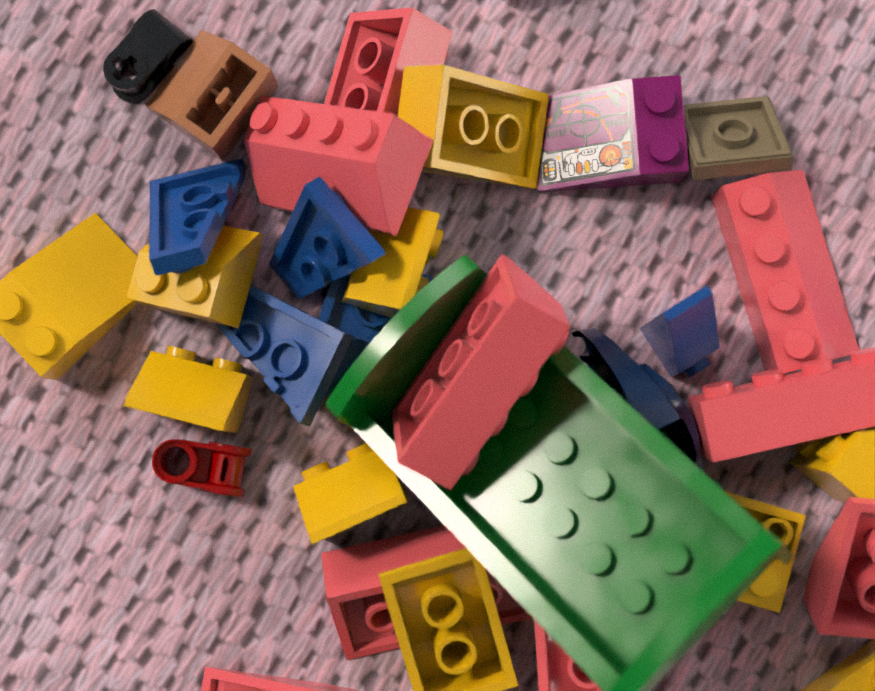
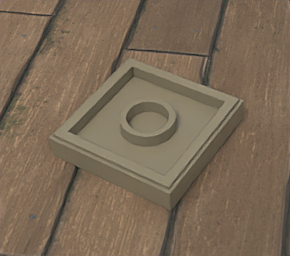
(735, 138)

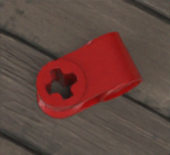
(205, 467)

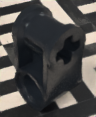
(148, 51)

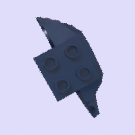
(644, 391)

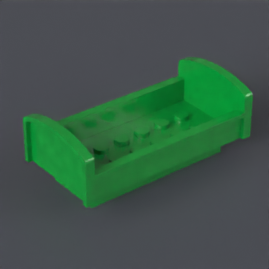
(572, 502)

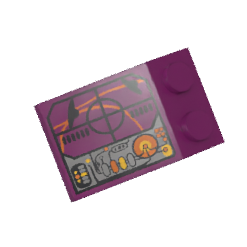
(615, 136)

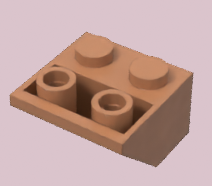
(212, 93)

